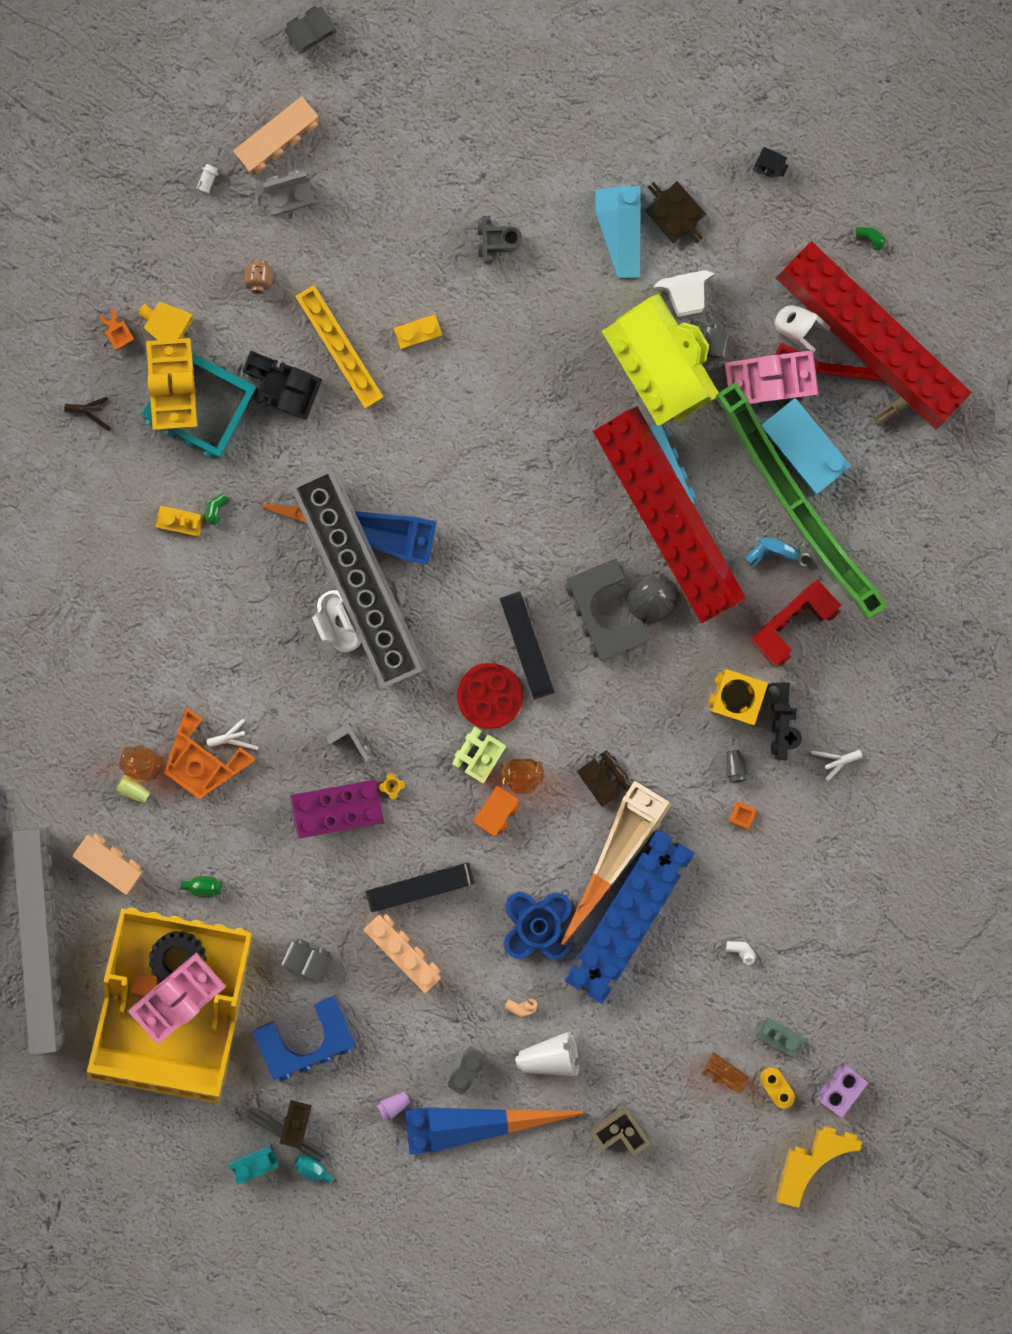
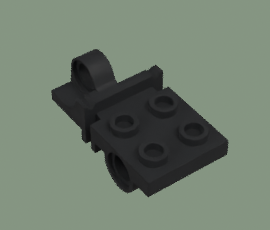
(283, 386)
(781, 724)

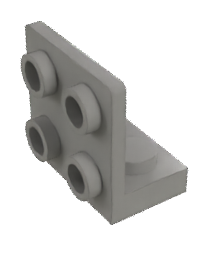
(288, 192)

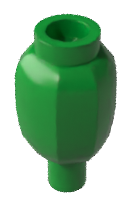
(203, 886)

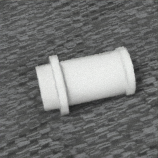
(207, 178)

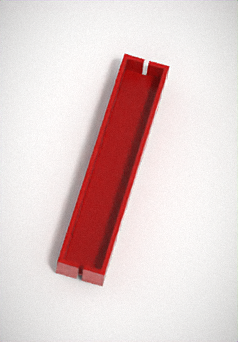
(874, 335)
(669, 514)

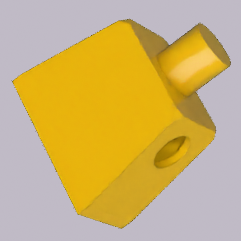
(165, 321)

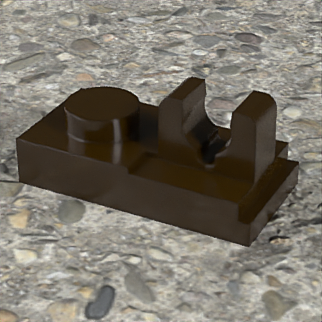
(295, 1124)

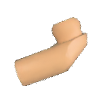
(523, 1009)

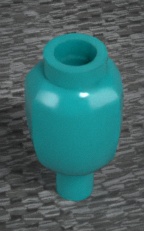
(312, 1169)

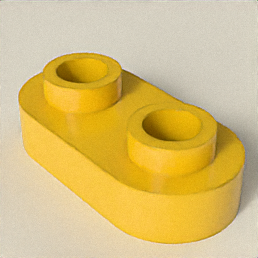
(777, 1088)

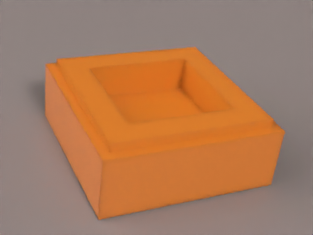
(742, 815)
(143, 985)

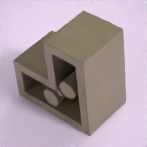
(620, 1125)

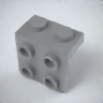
(339, 731)

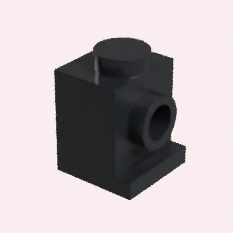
(771, 163)

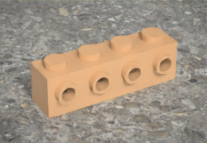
(398, 948)

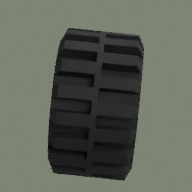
(170, 940)

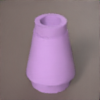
(393, 1105)

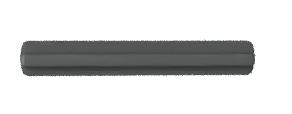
(276, 1128)

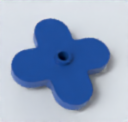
(547, 938)

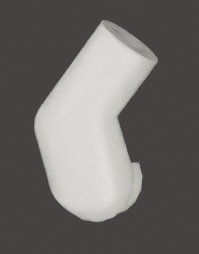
(743, 949)

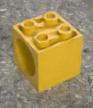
(754, 686)

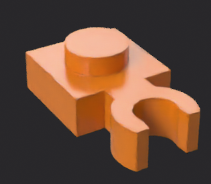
(118, 332)

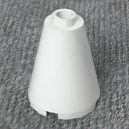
(550, 1057)

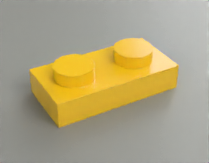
(418, 332)

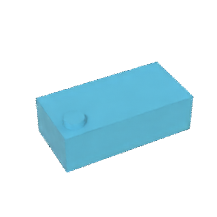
(805, 447)

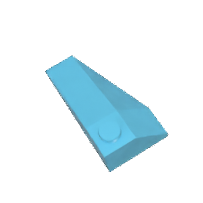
(620, 223)

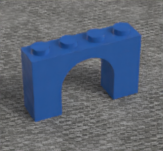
(283, 1061)

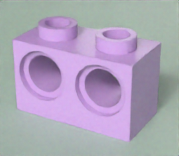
(848, 1094)

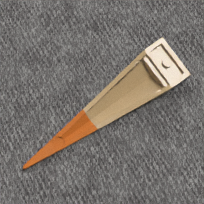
(633, 827)

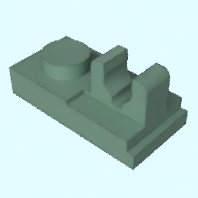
(781, 1037)

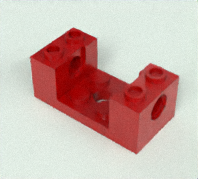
(816, 598)

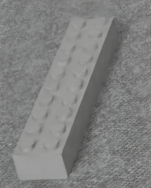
(358, 577)
(37, 940)

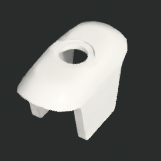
(686, 291)
(799, 326)
(329, 607)

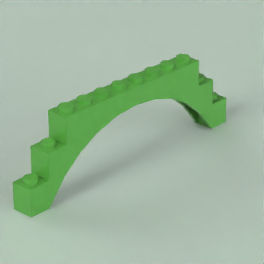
(820, 540)

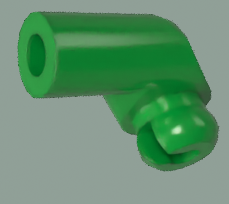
(213, 509)

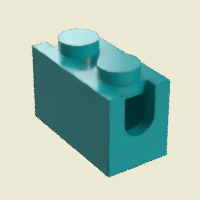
(254, 1164)

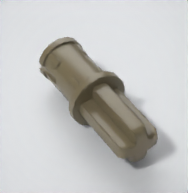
(894, 409)

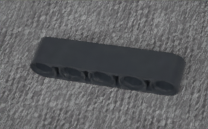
(527, 645)
(420, 887)

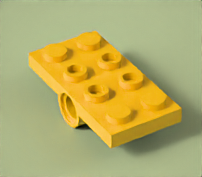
(171, 384)

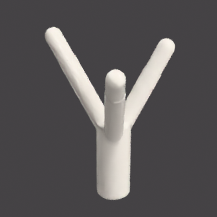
(227, 738)
(841, 760)

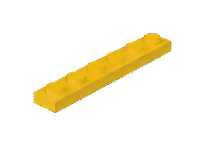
(339, 346)

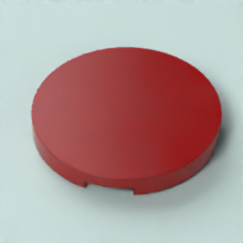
(489, 695)

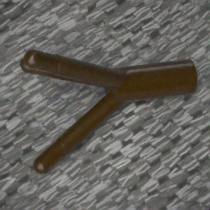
(83, 409)

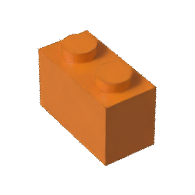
(496, 811)

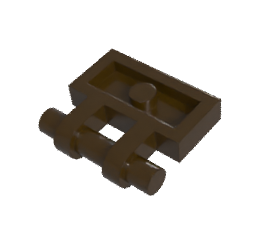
(599, 783)

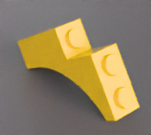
(802, 1165)

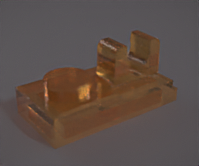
(726, 1072)

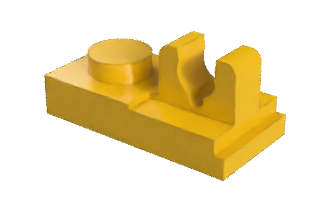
(179, 521)

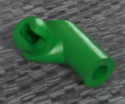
(873, 235)

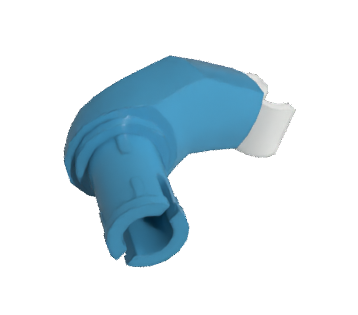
(774, 547)

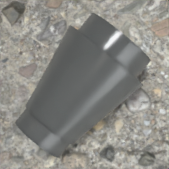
(735, 767)

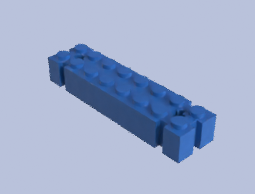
(629, 916)

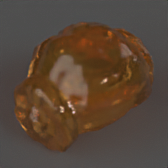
(140, 763)
(522, 775)

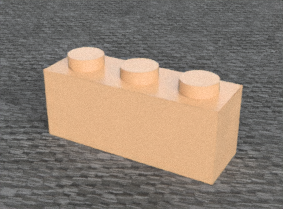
(108, 863)

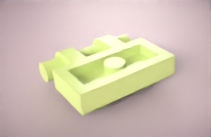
(484, 759)

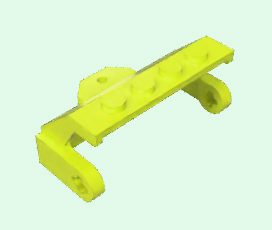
(662, 360)

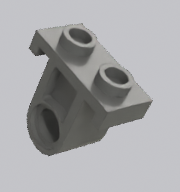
(494, 239)

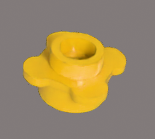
(398, 785)

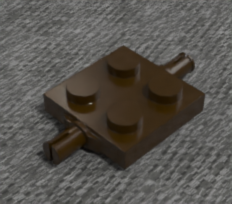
(675, 212)

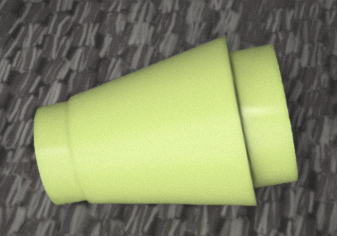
(132, 790)

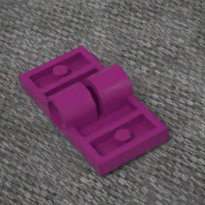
(336, 809)

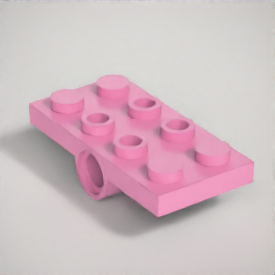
(774, 376)
(177, 998)

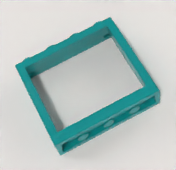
(193, 441)

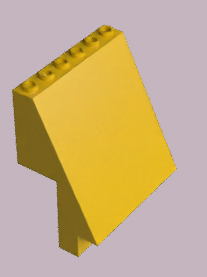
(196, 1054)

